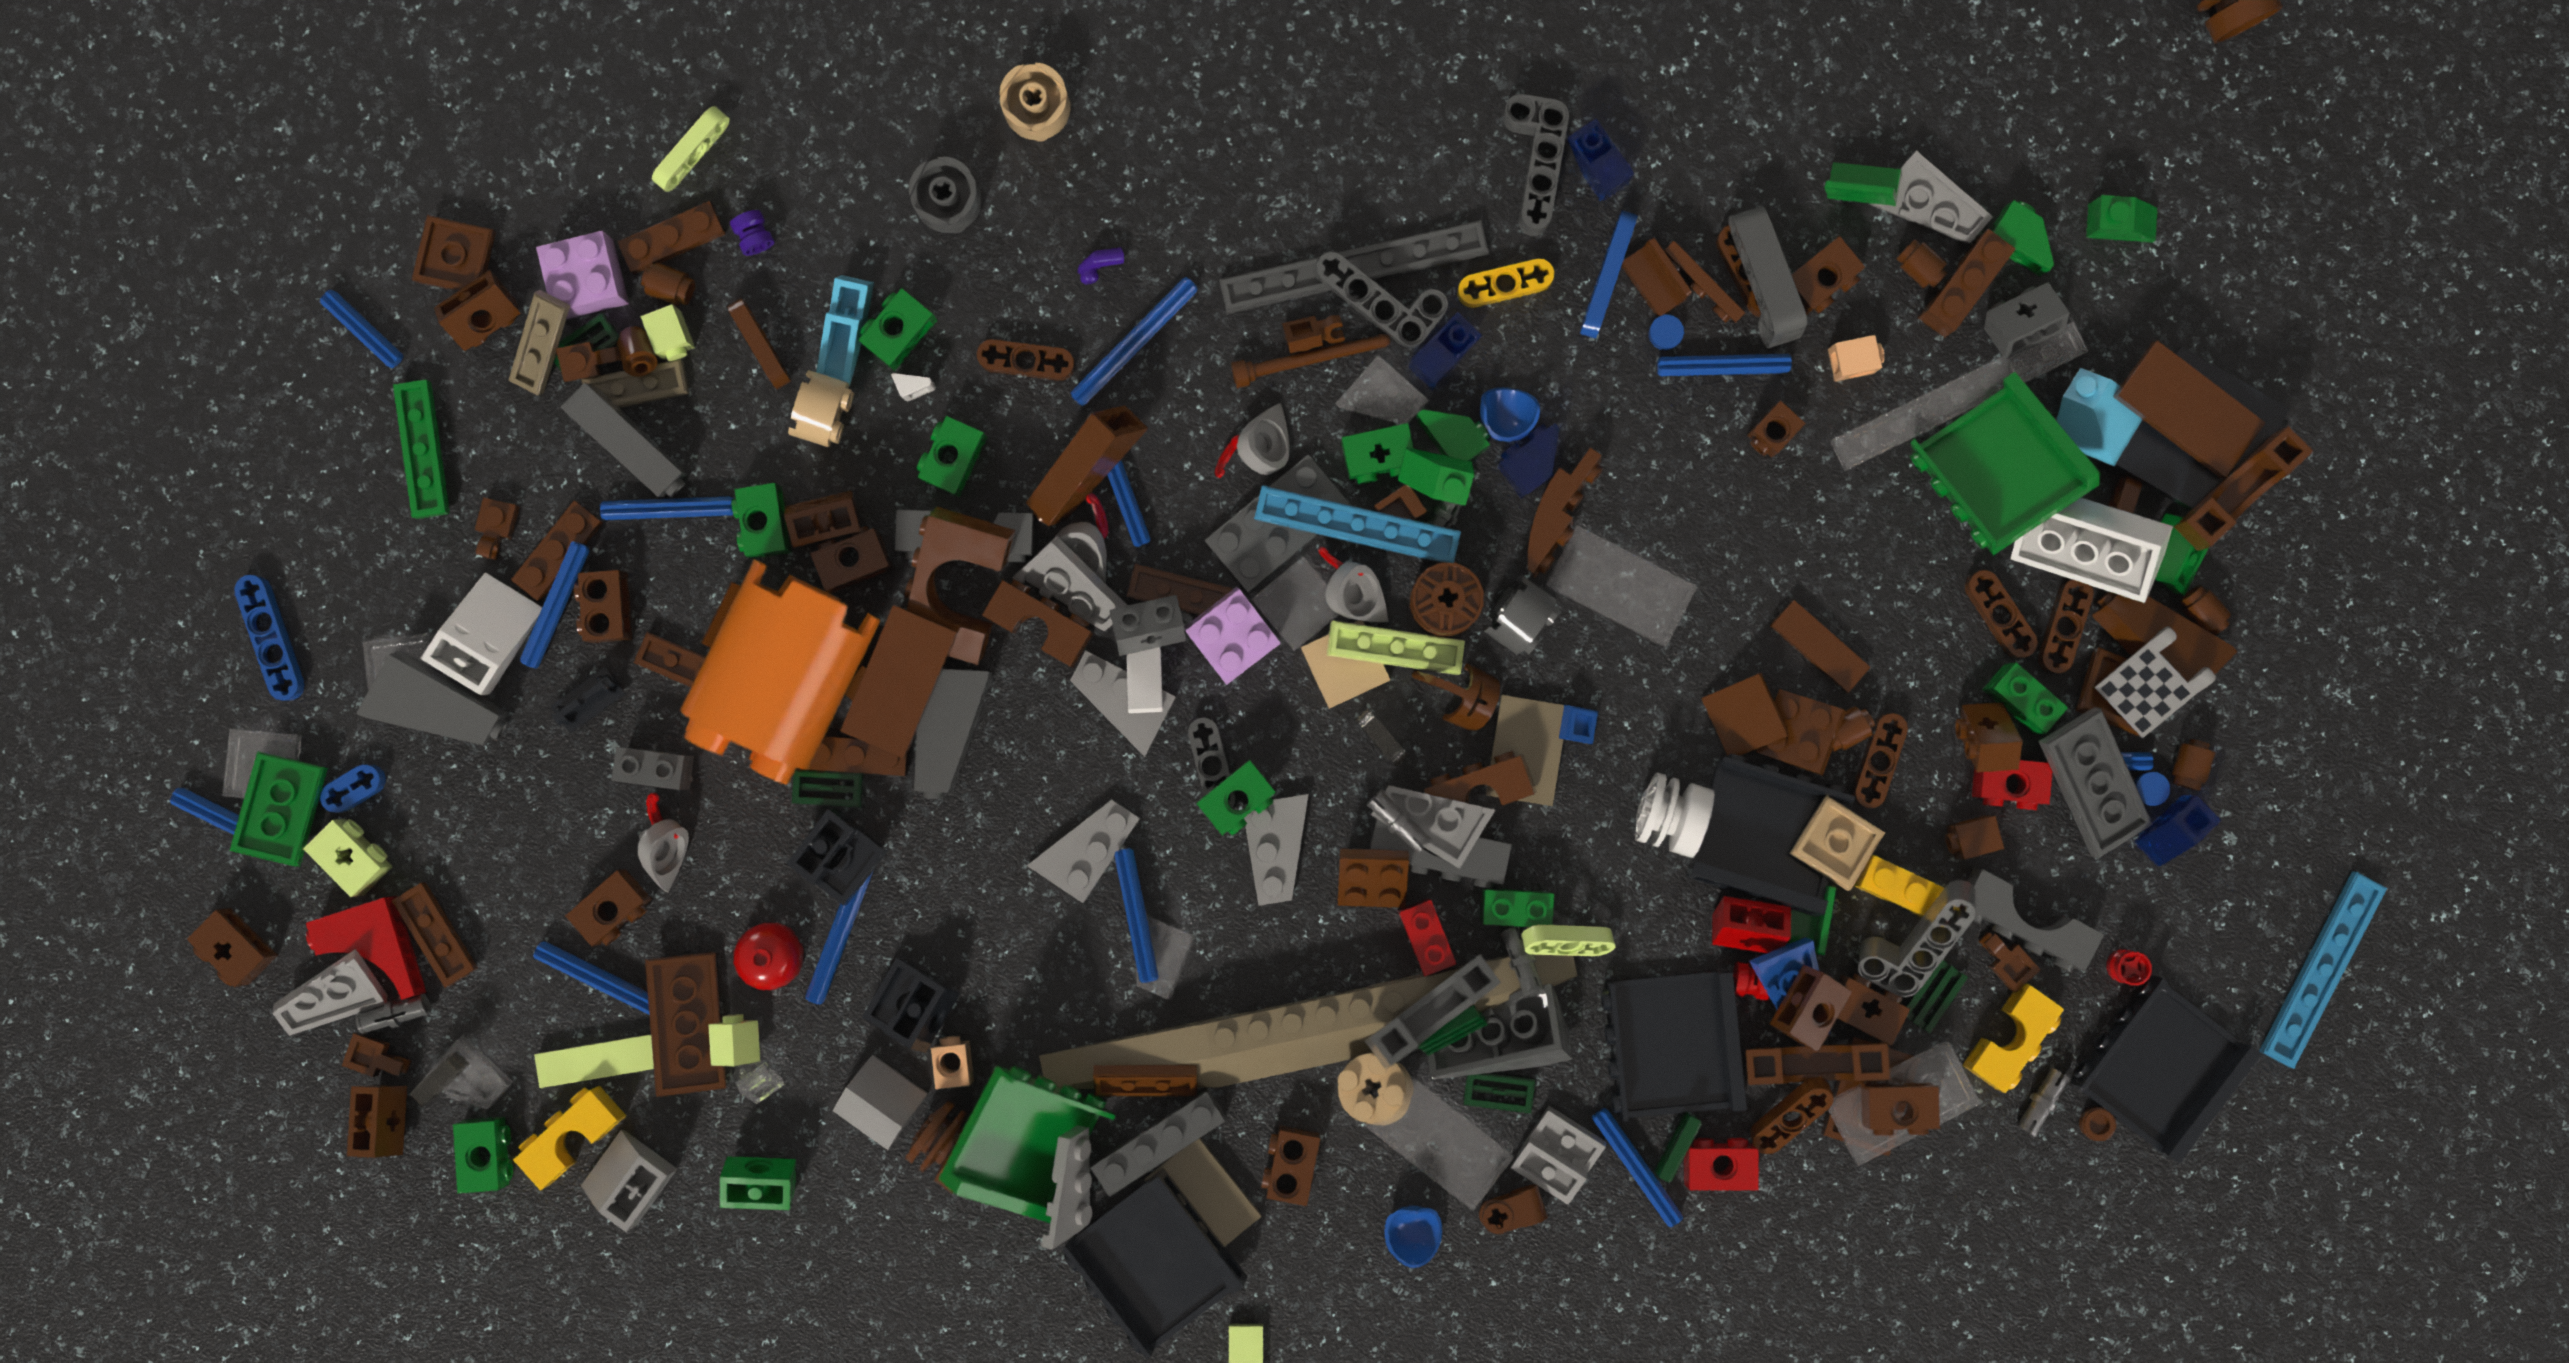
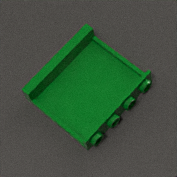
(2005, 466)
(1013, 1139)

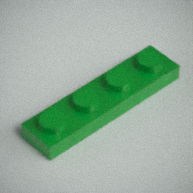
(421, 449)

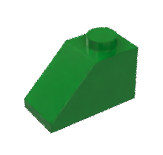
(2121, 219)
(2027, 234)
(1454, 434)
(1437, 475)

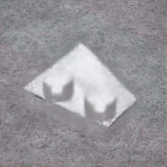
(1383, 394)
(1170, 951)
(480, 1082)

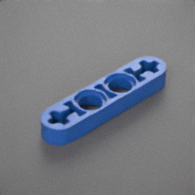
(1608, 274)
(264, 640)

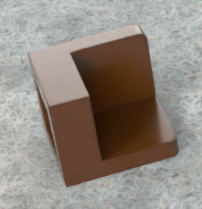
(1402, 504)

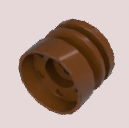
(2236, 16)
(1435, 616)
(937, 1139)

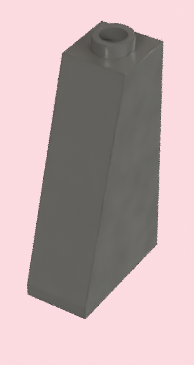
(625, 440)
(427, 701)
(948, 729)

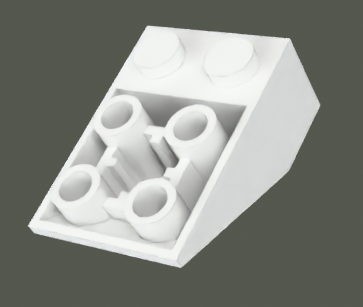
(483, 635)

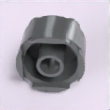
(939, 177)
(1521, 616)

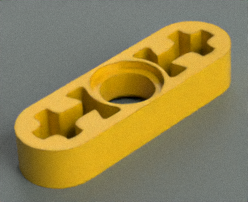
(1531, 285)

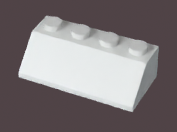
(2098, 548)

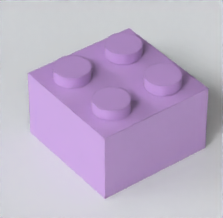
(583, 273)
(1231, 635)

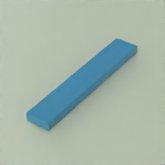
(1357, 525)
(2323, 969)

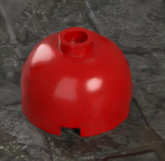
(768, 956)

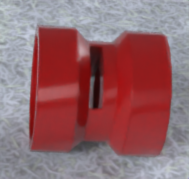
(2135, 965)
(1747, 982)

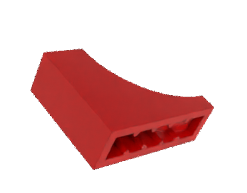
(377, 935)

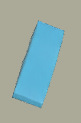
(842, 327)

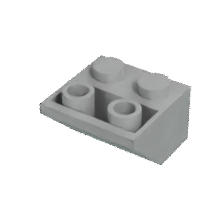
(627, 1181)

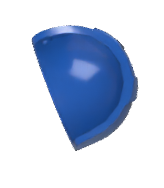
(1508, 413)
(1413, 1235)

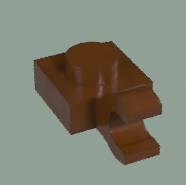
(1309, 333)
(582, 361)
(496, 521)
(2011, 963)
(370, 1055)

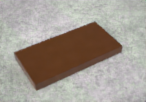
(2189, 409)
(899, 681)
(681, 1007)

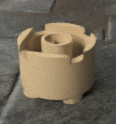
(1035, 83)
(820, 409)
(1355, 1087)

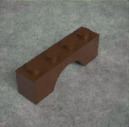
(2251, 479)
(1831, 1062)

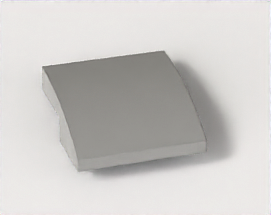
(1558, 1155)

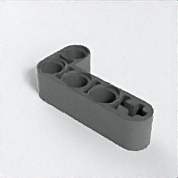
(1538, 166)
(1769, 277)
(1375, 293)
(1924, 947)

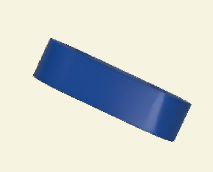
(348, 782)

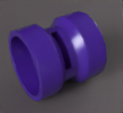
(752, 233)

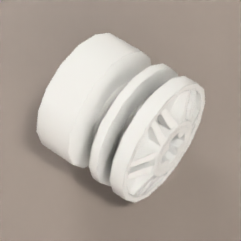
(1679, 816)

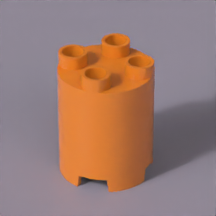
(776, 674)

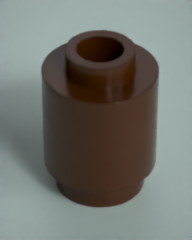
(1922, 264)
(668, 284)
(636, 351)
(2205, 610)
(1854, 728)
(2193, 764)

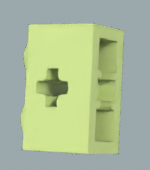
(331, 852)

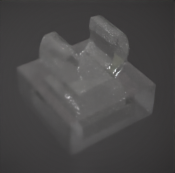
(759, 1083)

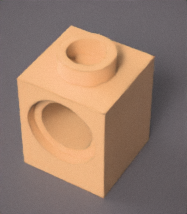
(1856, 358)
(943, 1075)

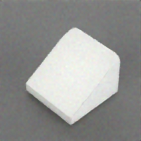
(912, 386)

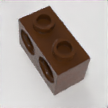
(613, 605)
(1299, 1166)

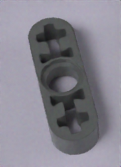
(1197, 743)

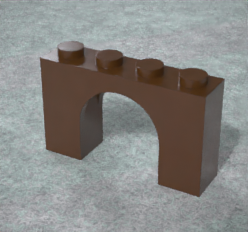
(948, 538)

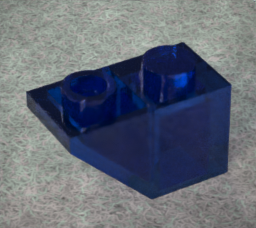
(1600, 160)
(1444, 351)
(1533, 463)
(2177, 829)

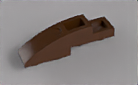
(1551, 521)

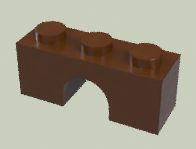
(1967, 284)
(1013, 606)
(1508, 777)

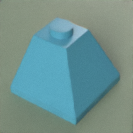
(2095, 418)

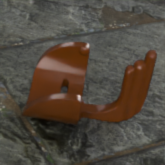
(1480, 713)

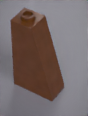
(1085, 463)
(2137, 622)

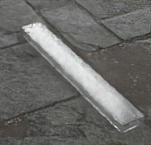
(1954, 398)

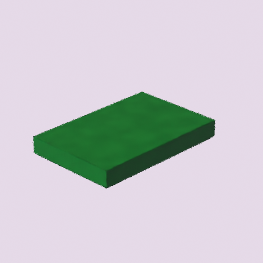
(278, 809)

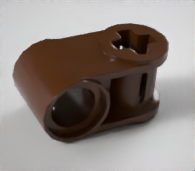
(1520, 1208)

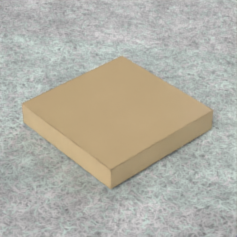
(1341, 677)
(1837, 843)

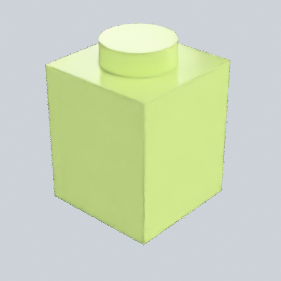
(668, 333)
(734, 1041)

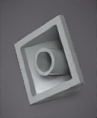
(879, 1101)

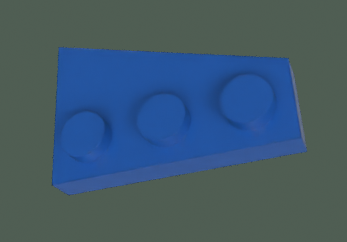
(1781, 966)

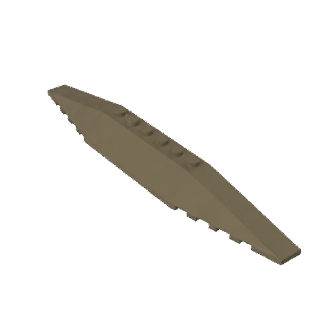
(1283, 1036)

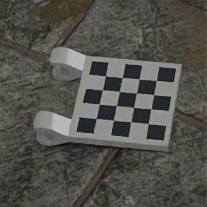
(2149, 687)

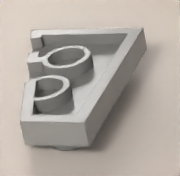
(1936, 202)
(1067, 578)
(1107, 690)
(1449, 822)
(1275, 847)
(1086, 851)
(331, 995)
(1071, 1202)

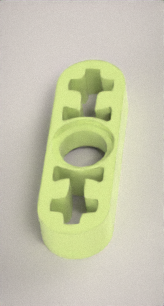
(690, 149)
(1568, 940)

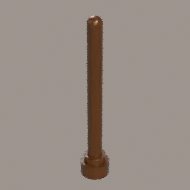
(1245, 372)

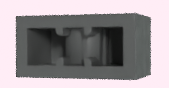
(2026, 320)
(1147, 625)
(652, 768)

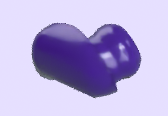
(1096, 260)

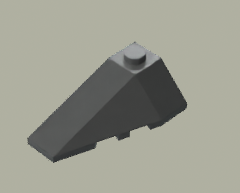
(1517, 1036)

